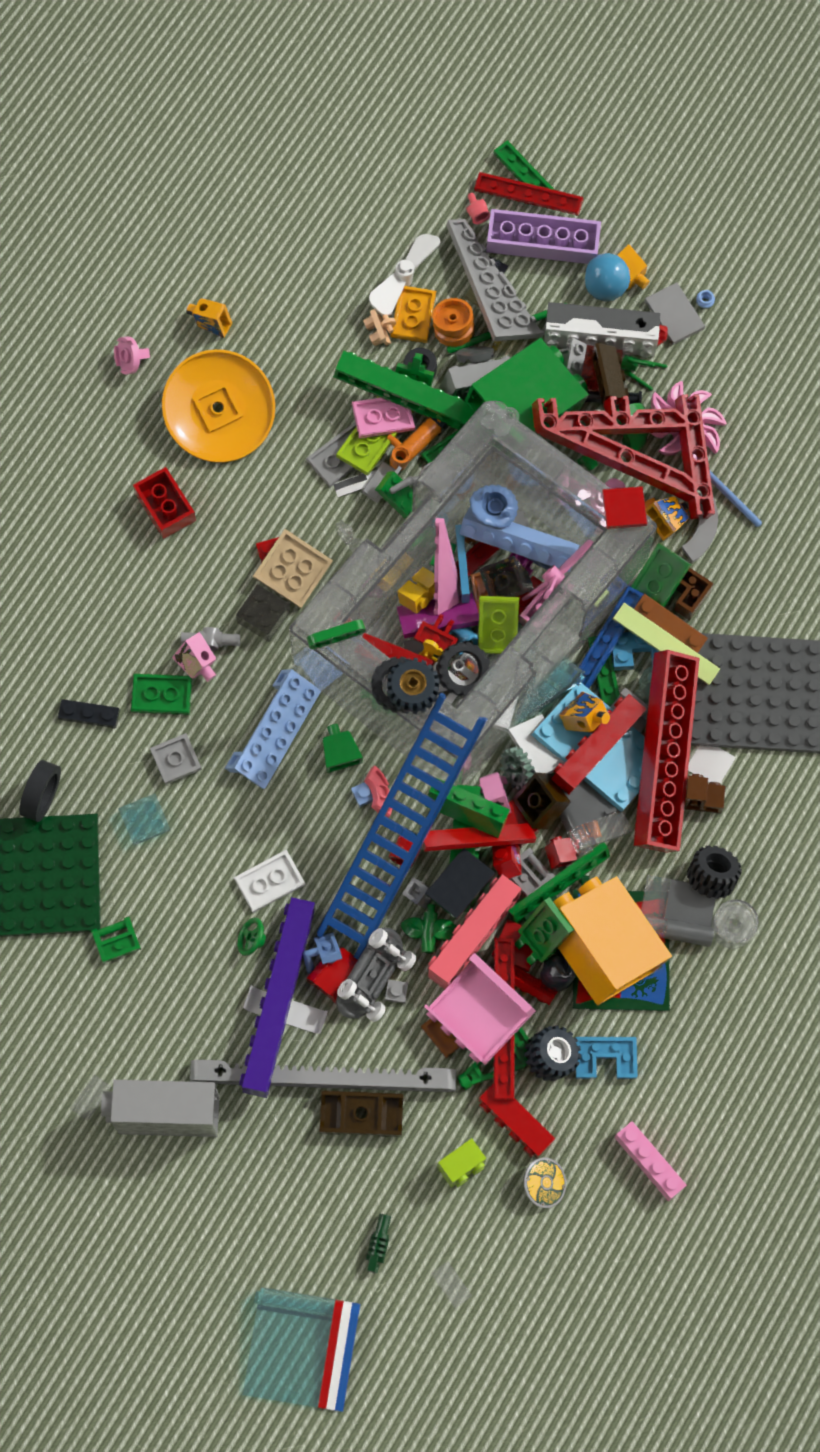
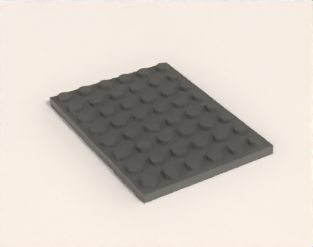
(761, 694)

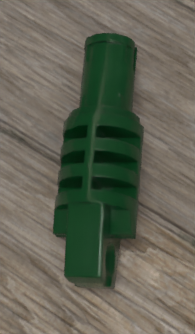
(378, 1244)

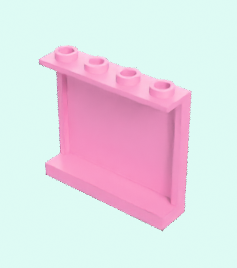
(480, 1010)

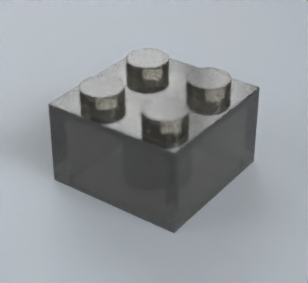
(263, 613)

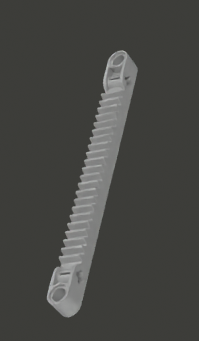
(441, 1078)

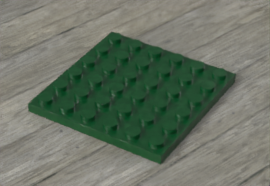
(49, 875)

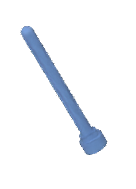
(747, 512)

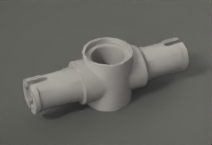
(214, 638)

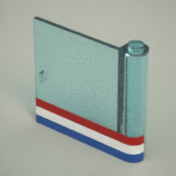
(301, 1347)

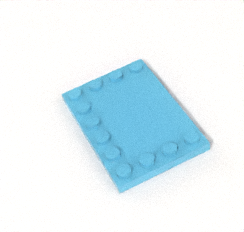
(619, 771)

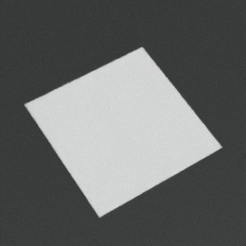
(711, 763)

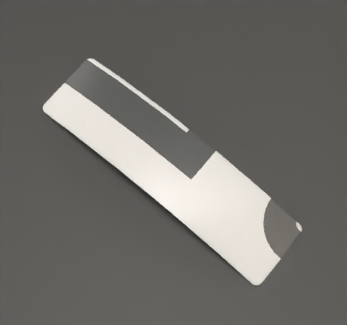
(352, 484)

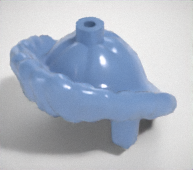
(494, 506)

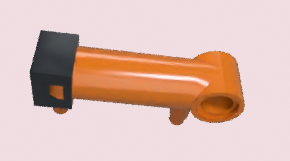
(415, 442)

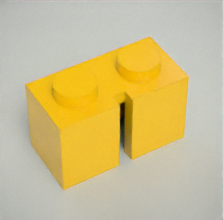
(418, 595)

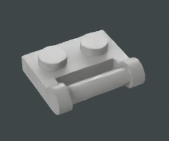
(528, 880)

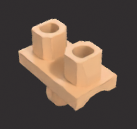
(381, 325)

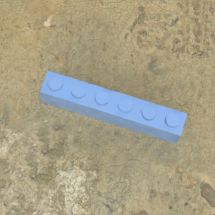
(520, 541)

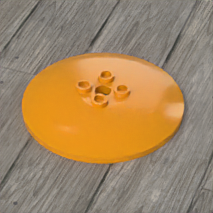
(222, 379)

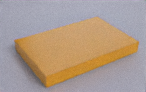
(414, 314)

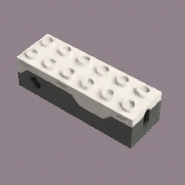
(625, 329)

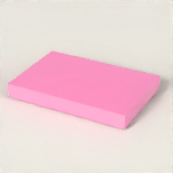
(381, 417)

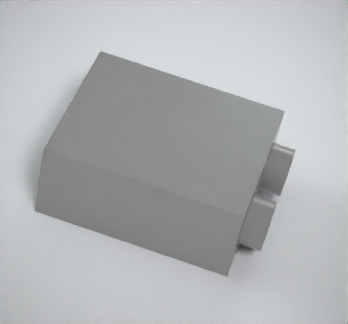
(162, 1108)

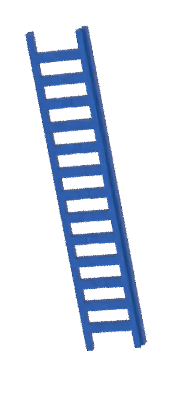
(416, 839)

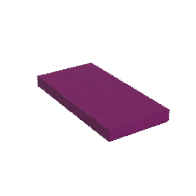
(463, 614)

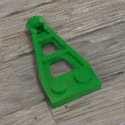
(520, 1042)

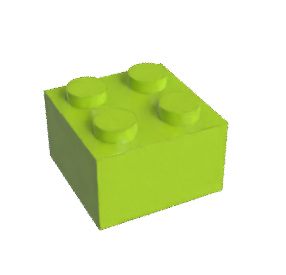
(462, 1163)

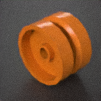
(453, 322)

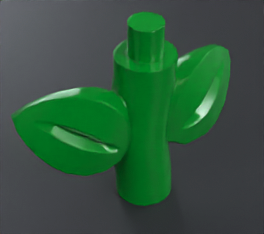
(428, 929)

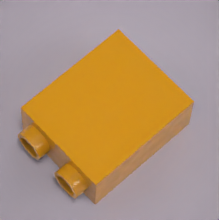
(610, 939)

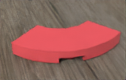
(379, 788)

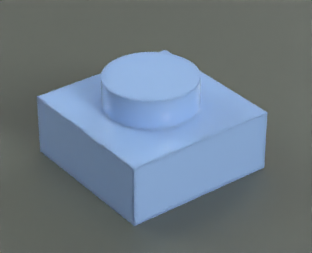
(362, 794)

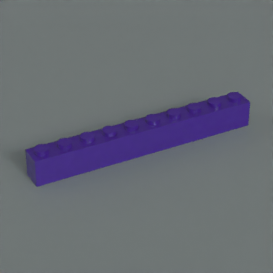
(278, 998)

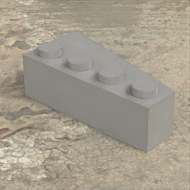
(459, 379)

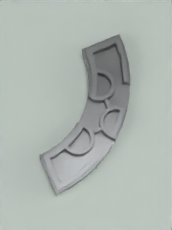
(703, 536)

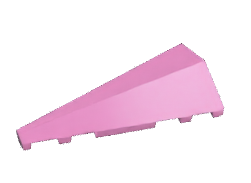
(445, 573)

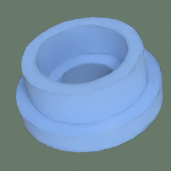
(705, 294)

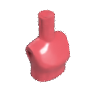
(477, 209)

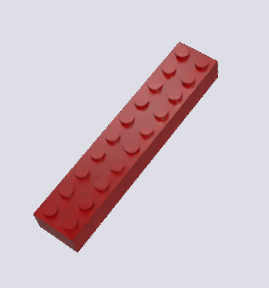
(666, 751)

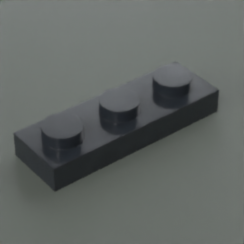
(88, 713)

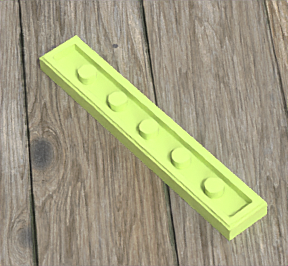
(661, 639)

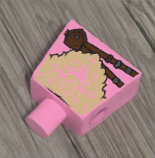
(196, 657)

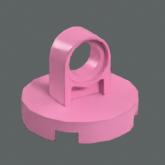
(128, 355)

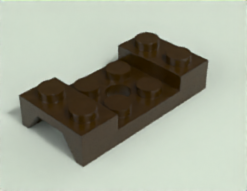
(339, 1115)

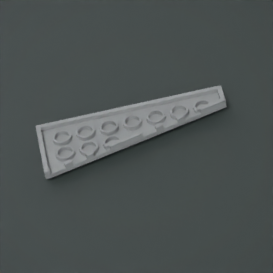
(495, 295)

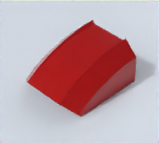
(330, 976)

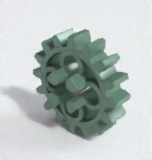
(513, 759)

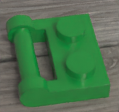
(118, 945)

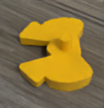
(430, 649)

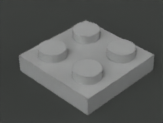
(175, 759)

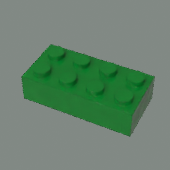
(402, 499)

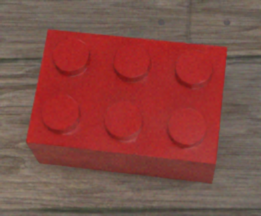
(164, 502)

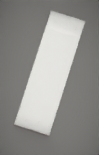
(299, 1014)

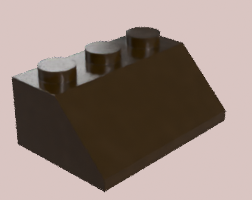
(608, 372)

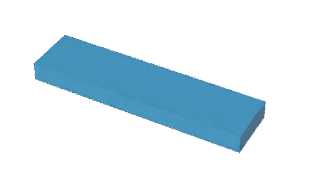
(462, 565)

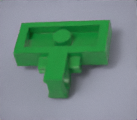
(416, 370)

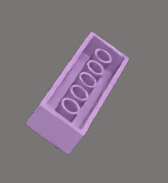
(543, 236)

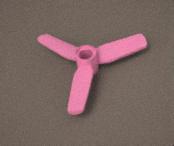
(555, 575)

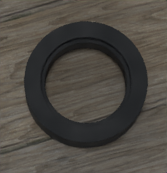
(40, 790)

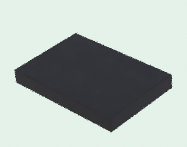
(460, 883)

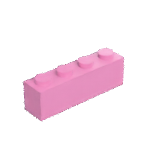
(650, 1161)

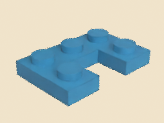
(624, 650)
(619, 1048)

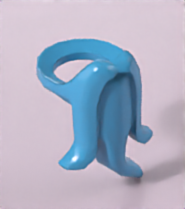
(465, 634)

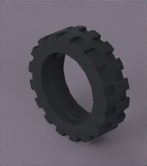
(447, 654)
(376, 684)

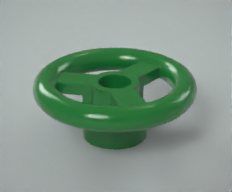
(254, 939)

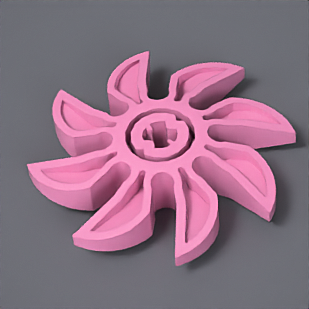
(709, 416)

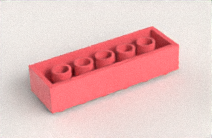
(474, 932)

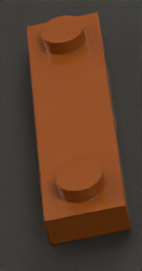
(670, 623)

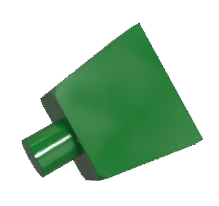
(340, 750)

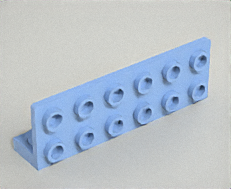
(275, 729)

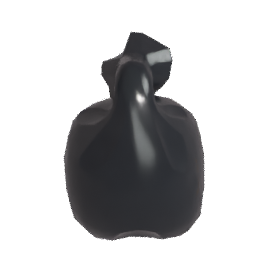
(557, 973)

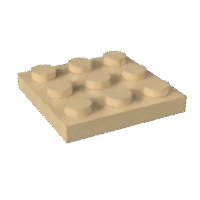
(292, 568)

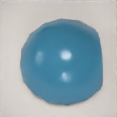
(607, 277)

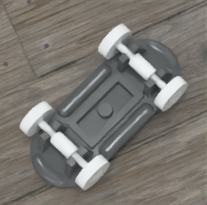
(371, 973)

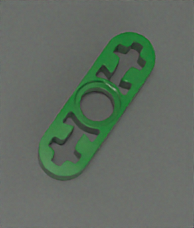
(336, 634)

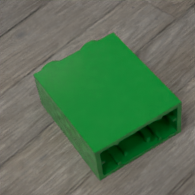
(527, 376)

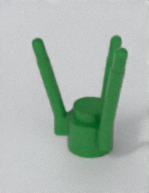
(631, 364)

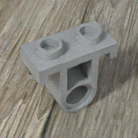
(574, 356)

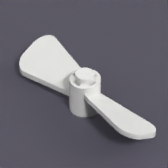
(386, 295)

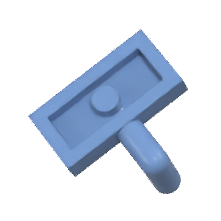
(327, 950)

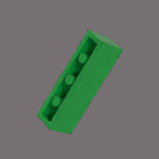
(473, 810)

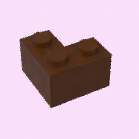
(694, 592)
(704, 796)

